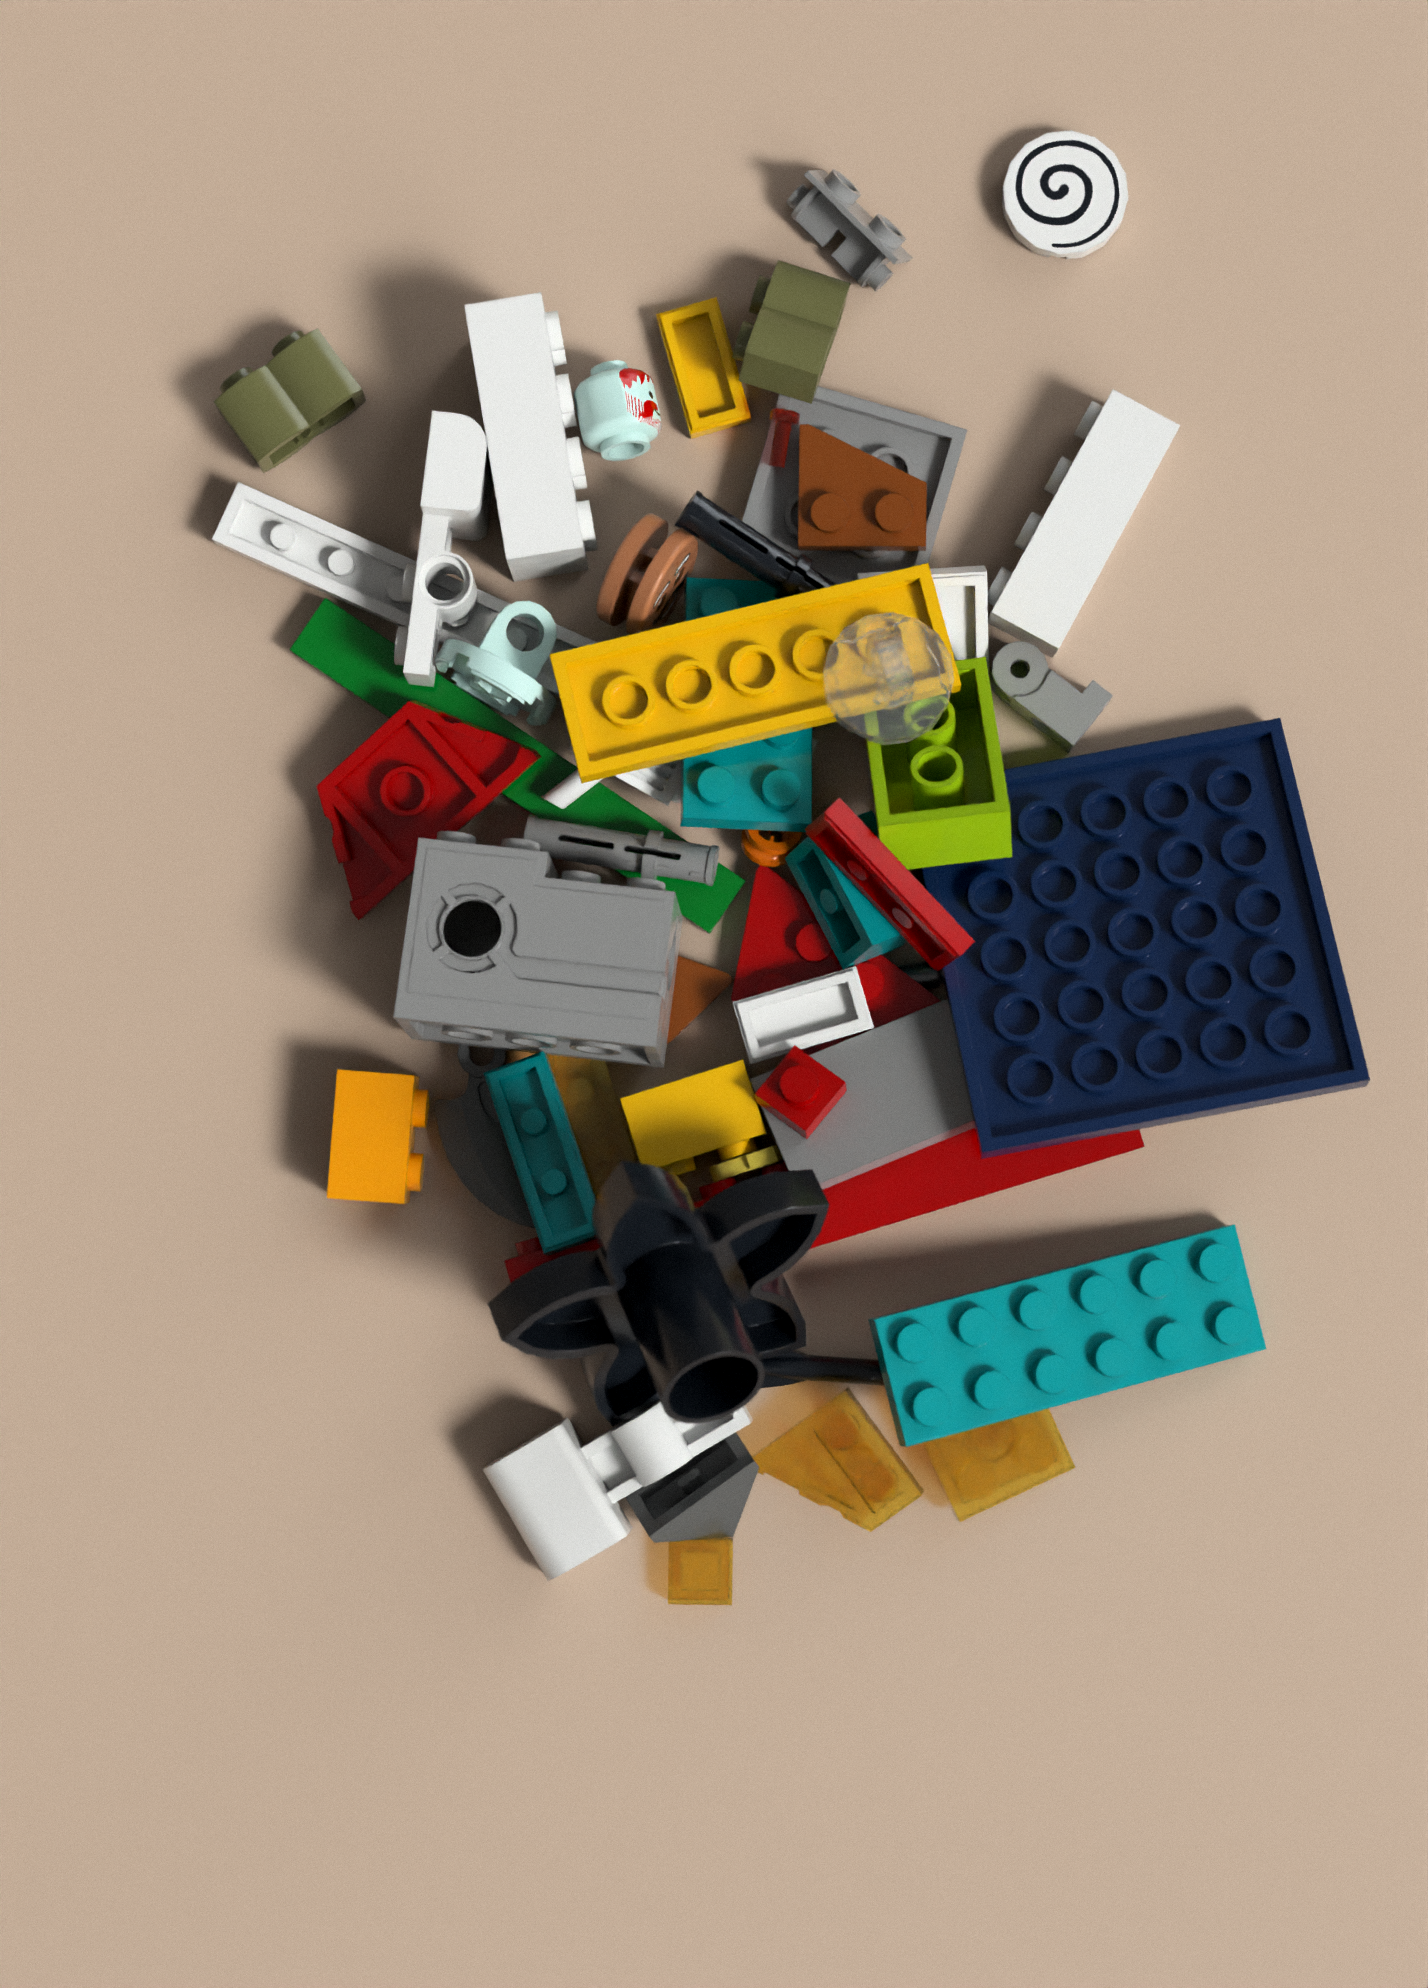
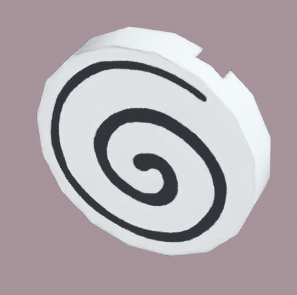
(1064, 194)

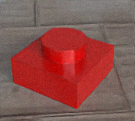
(800, 1092)

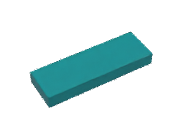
(544, 1151)

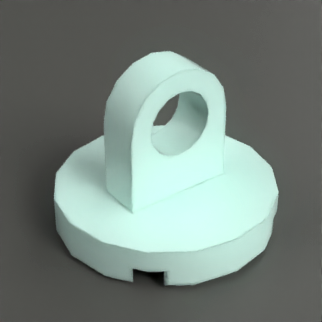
(498, 671)

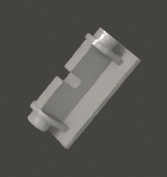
(868, 241)

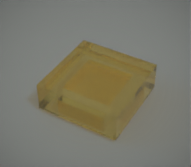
(700, 1572)

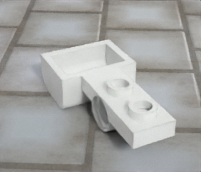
(453, 505)
(568, 1491)

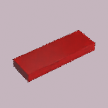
(888, 885)

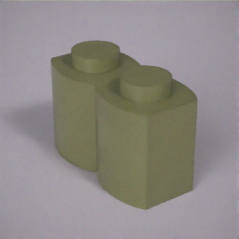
(792, 330)
(289, 398)

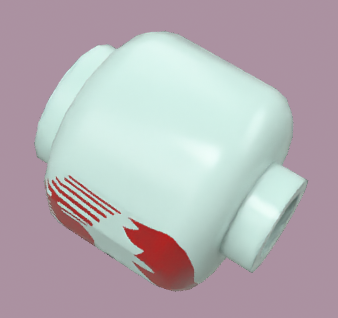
(617, 411)

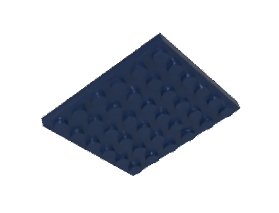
(1147, 945)

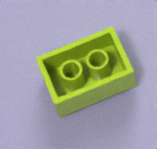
(947, 789)

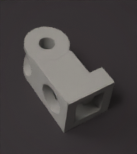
(1043, 697)

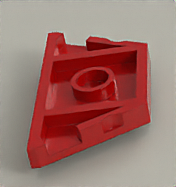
(407, 784)
(788, 947)

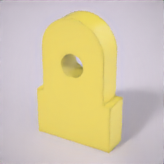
(745, 1163)

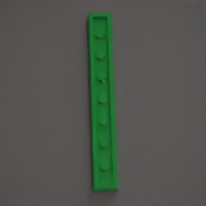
(365, 667)

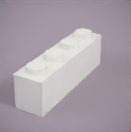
(1082, 522)

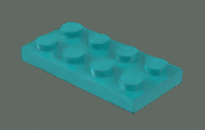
(752, 783)

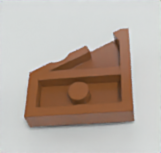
(855, 499)

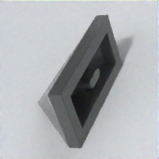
(700, 1497)

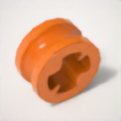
(768, 852)

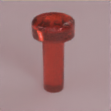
(784, 419)

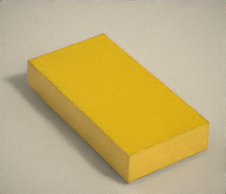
(703, 368)

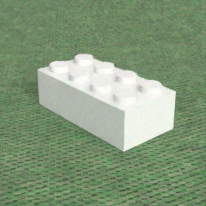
(526, 437)

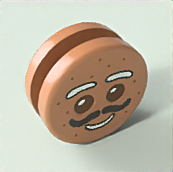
(646, 575)

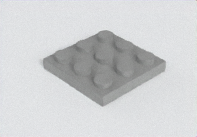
(897, 437)

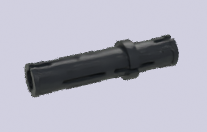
(750, 548)

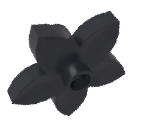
(674, 1294)

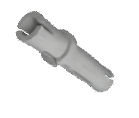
(695, 861)

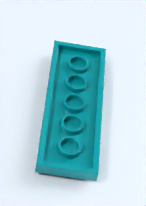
(1066, 1335)

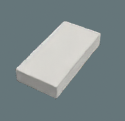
(803, 1014)

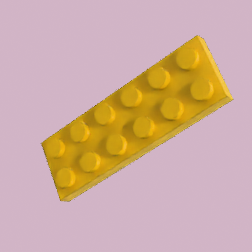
(722, 674)

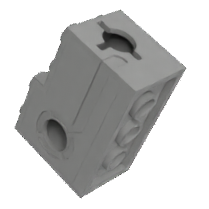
(535, 960)

